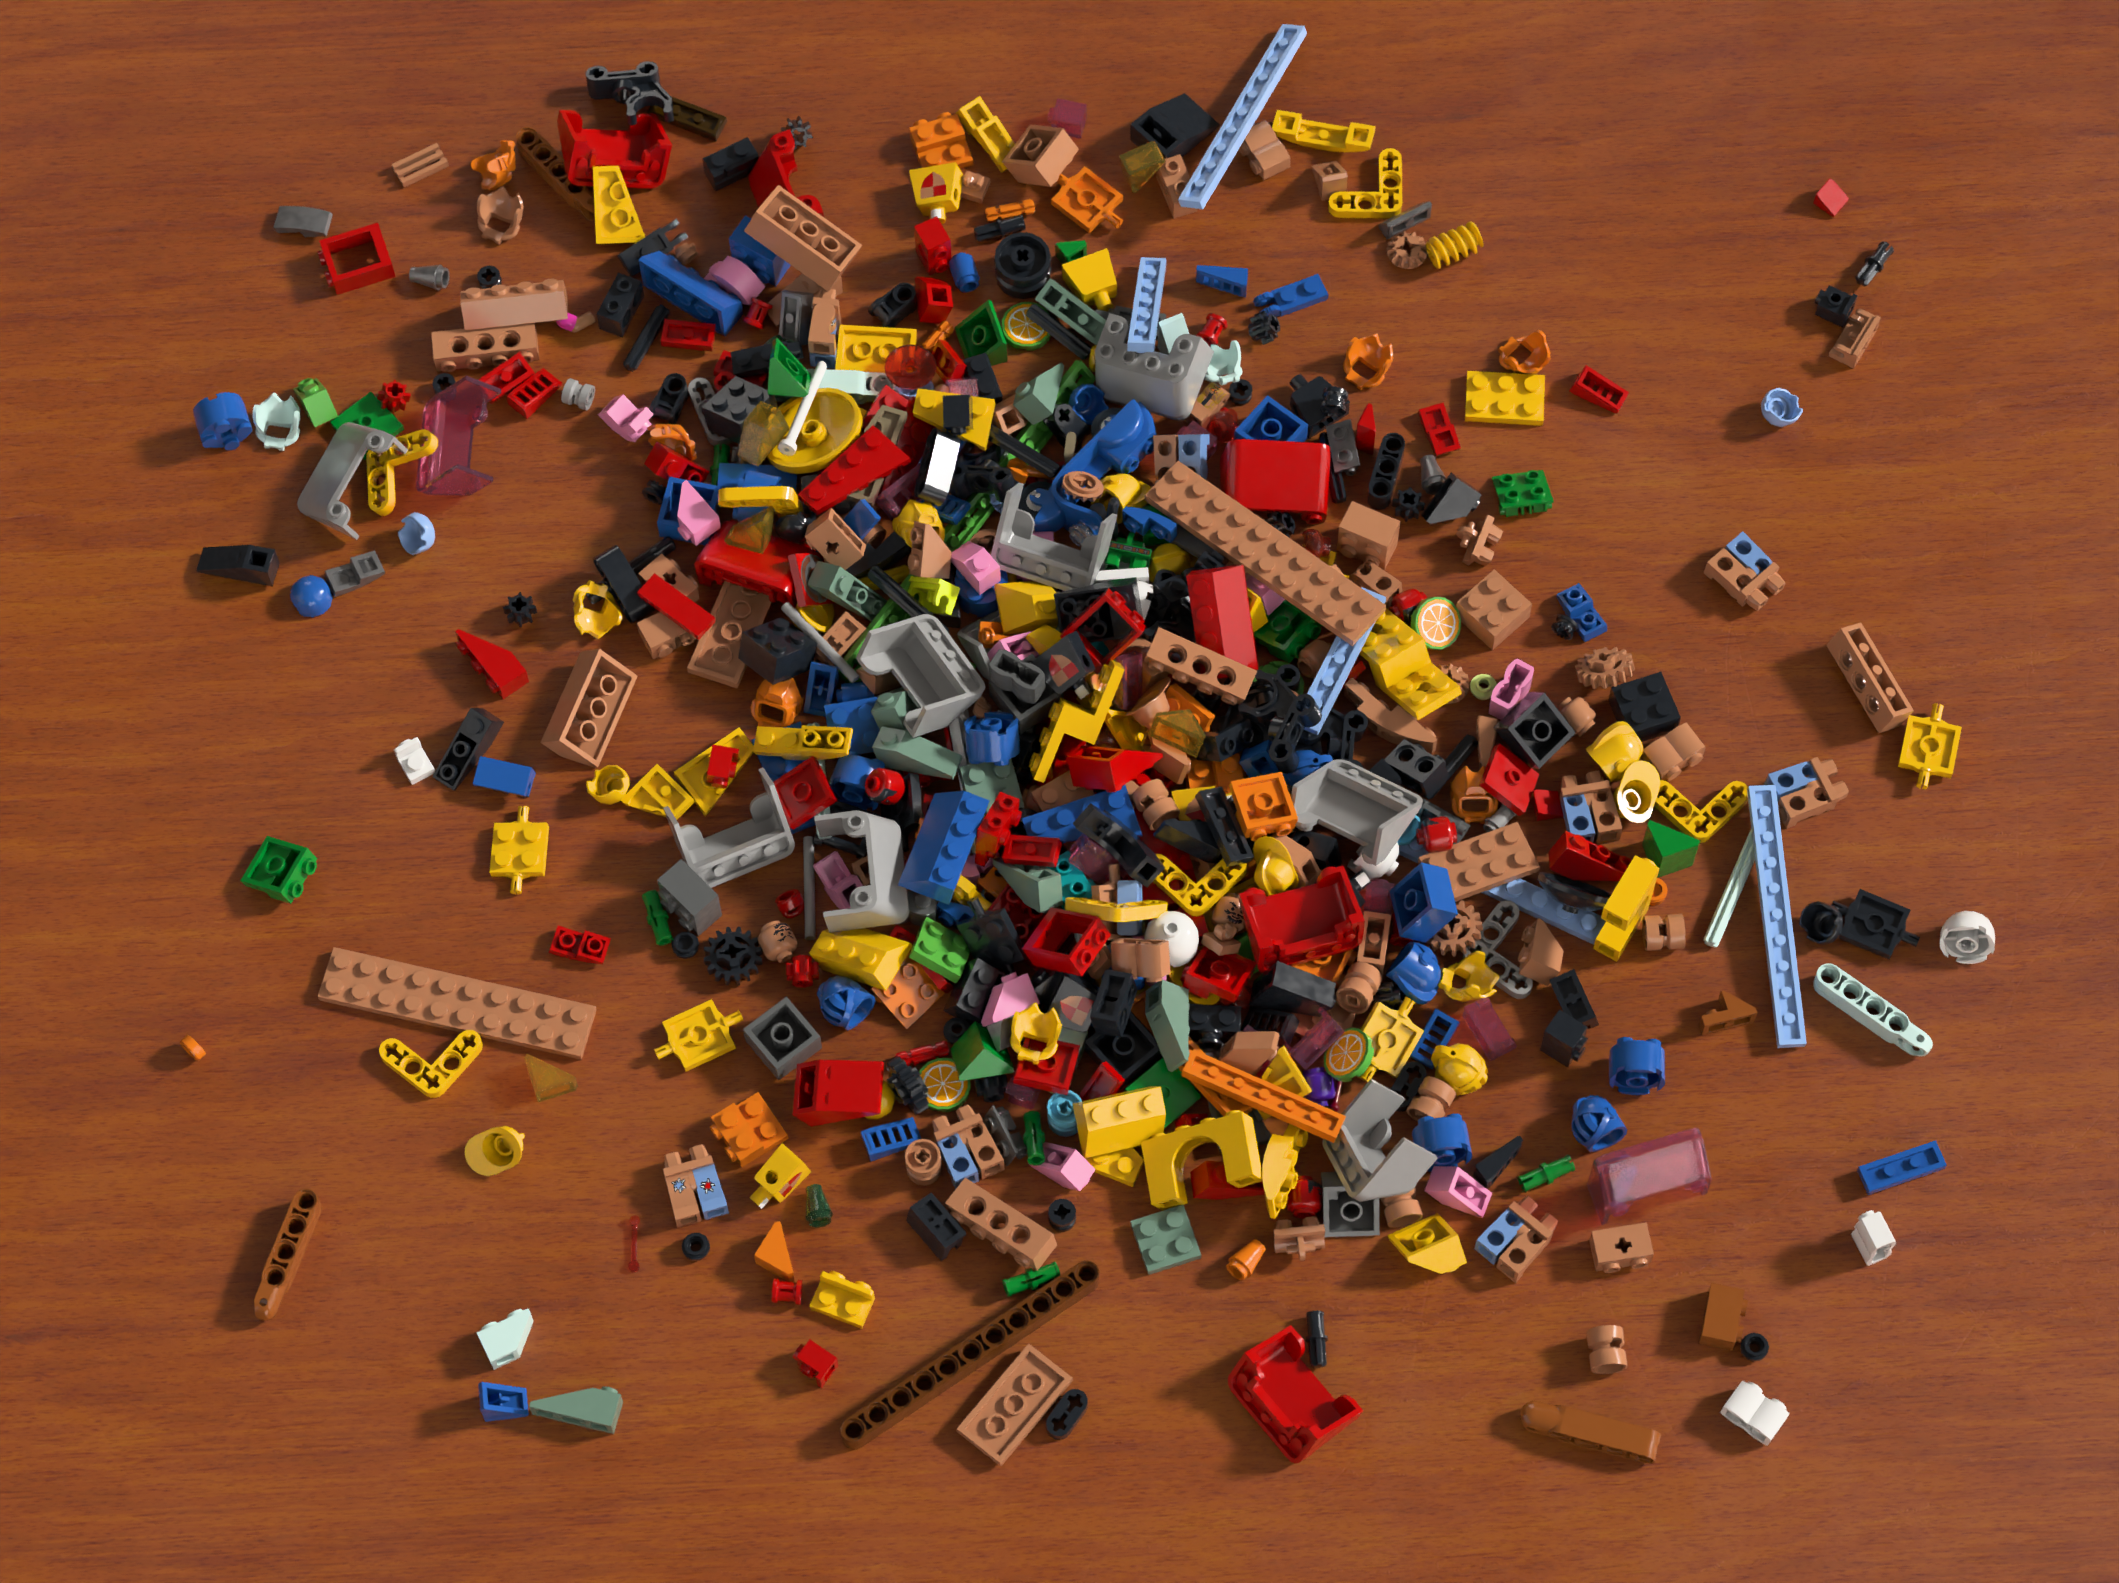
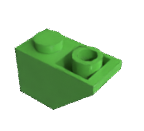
(315, 401)

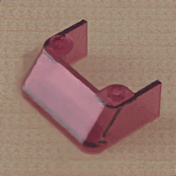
(452, 419)
(1648, 1170)

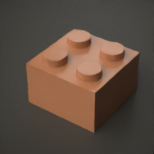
(1040, 155)
(1368, 535)
(1493, 609)

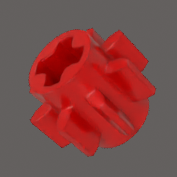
(393, 396)
(802, 971)

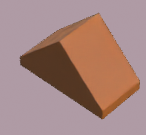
(774, 1254)

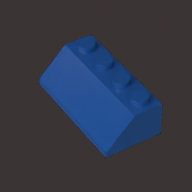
(690, 291)
(943, 844)

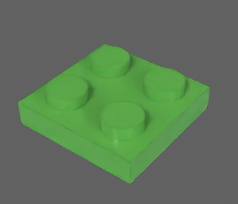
(940, 950)

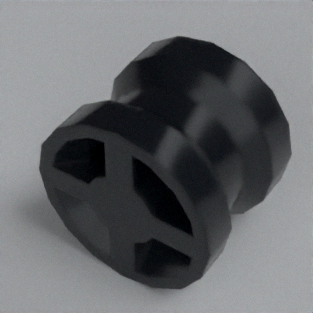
(1334, 401)
(1062, 1222)

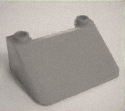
(334, 471)
(1355, 806)

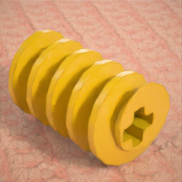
(1453, 243)

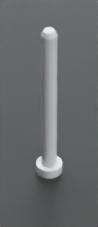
(788, 445)

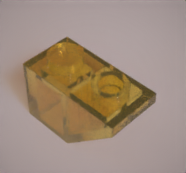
(761, 433)

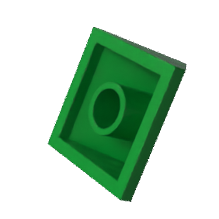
(982, 334)
(786, 373)
(1669, 848)
(977, 1056)

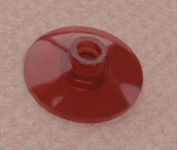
(910, 358)

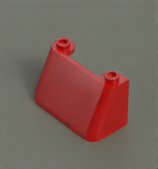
(639, 151)
(774, 169)
(1278, 476)
(760, 572)
(1303, 921)
(1289, 1397)

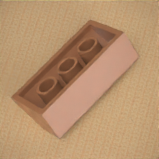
(802, 238)
(514, 304)
(589, 708)

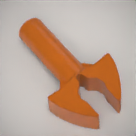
(1021, 471)

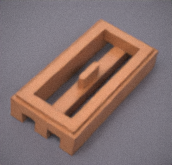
(418, 162)

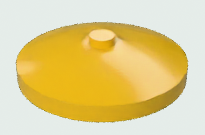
(827, 432)

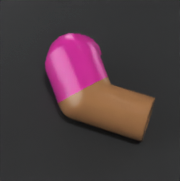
(576, 323)

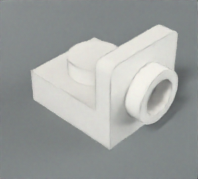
(414, 760)

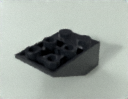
(1174, 126)
(1105, 622)
(973, 991)

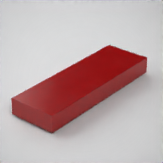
(676, 606)

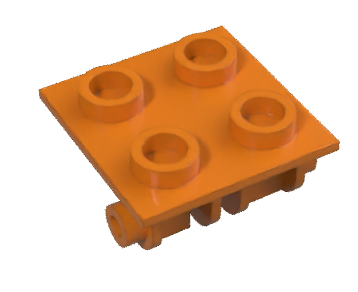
(909, 993)

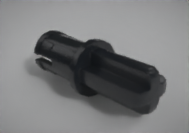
(999, 228)
(1874, 264)
(1316, 1339)

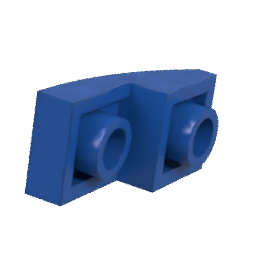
(1142, 520)
(1580, 608)
(953, 913)

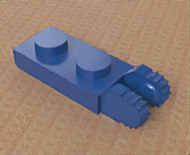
(1293, 296)

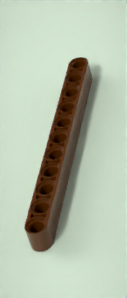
(964, 1366)

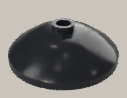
(1573, 893)

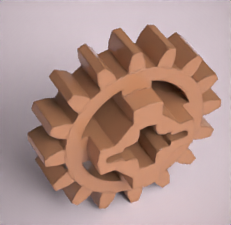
(1604, 668)
(1464, 934)

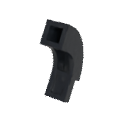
(1121, 842)

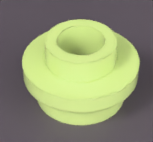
(1481, 693)

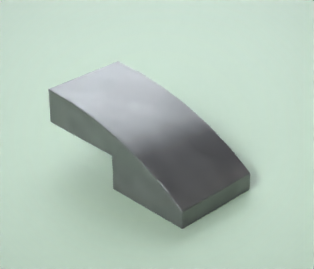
(306, 220)
(356, 574)

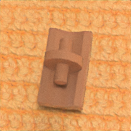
(1476, 539)
(1299, 1239)

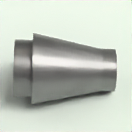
(430, 276)
(1431, 475)

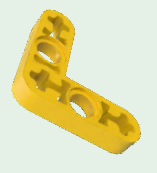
(1378, 199)
(390, 459)
(781, 498)
(1695, 816)
(1193, 890)
(1117, 912)
(437, 1069)

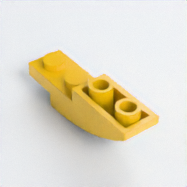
(803, 742)
(1278, 1167)

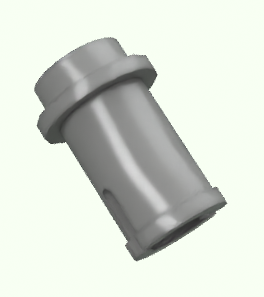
(1499, 819)

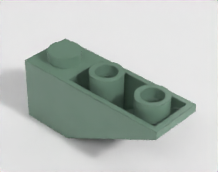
(846, 590)
(1168, 1017)

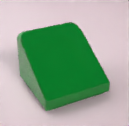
(1070, 250)

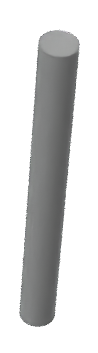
(822, 644)
(809, 888)

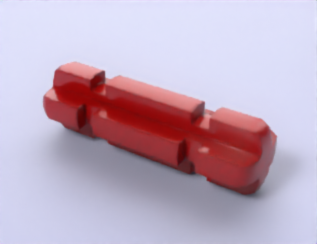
(924, 1053)

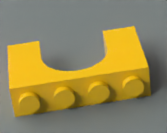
(1626, 907)
(1167, 1153)

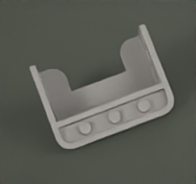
(1158, 380)
(927, 668)

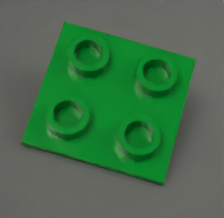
(1523, 490)

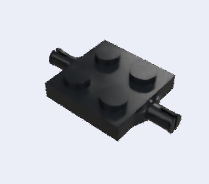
(907, 809)
(1875, 924)
(992, 937)

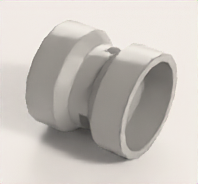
(578, 394)

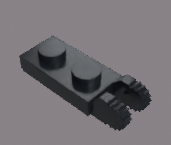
(649, 244)

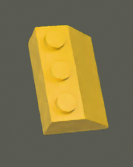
(861, 955)
(1119, 1120)

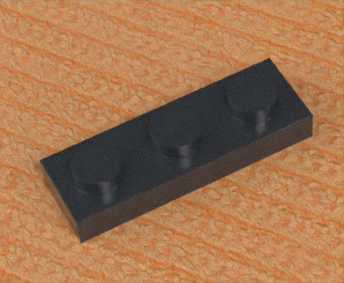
(1224, 826)

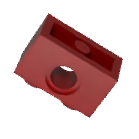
(933, 245)

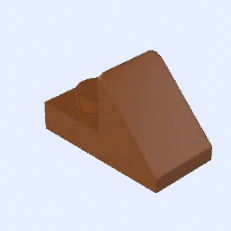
(1733, 1014)

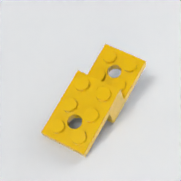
(1405, 669)
(1076, 720)

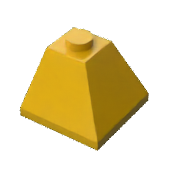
(1025, 606)
(1430, 1244)

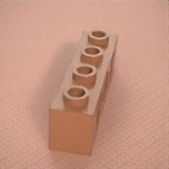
(472, 341)
(1214, 663)
(1869, 677)
(971, 1197)

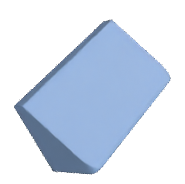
(1129, 892)

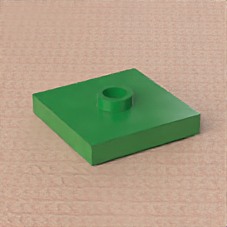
(370, 414)
(1176, 1090)

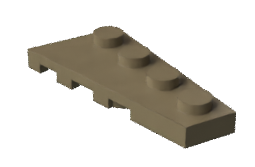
(890, 423)

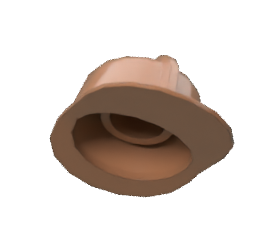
(1150, 703)

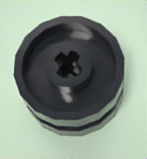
(1022, 265)

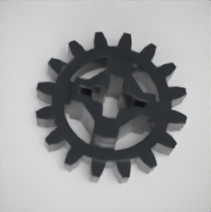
(745, 953)
(907, 1085)

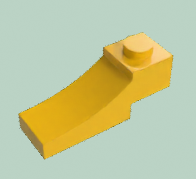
(986, 130)

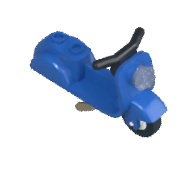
(1118, 443)

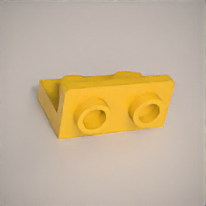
(843, 1299)

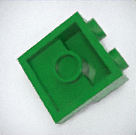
(1287, 631)
(280, 869)

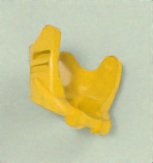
(919, 512)
(591, 621)
(1478, 978)
(1036, 1026)

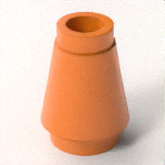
(1245, 1260)

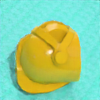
(1127, 490)
(1616, 750)
(1460, 1067)

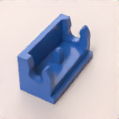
(504, 776)

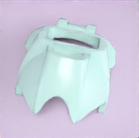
(1225, 362)
(277, 413)

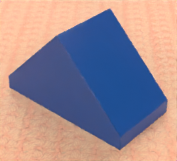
(821, 688)
(502, 1401)

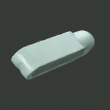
(858, 384)
(1865, 998)

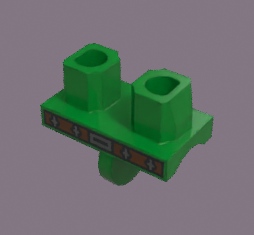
(1128, 552)

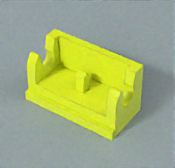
(934, 594)

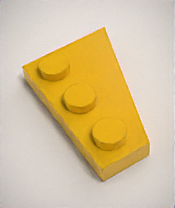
(613, 209)
(929, 408)
(694, 773)

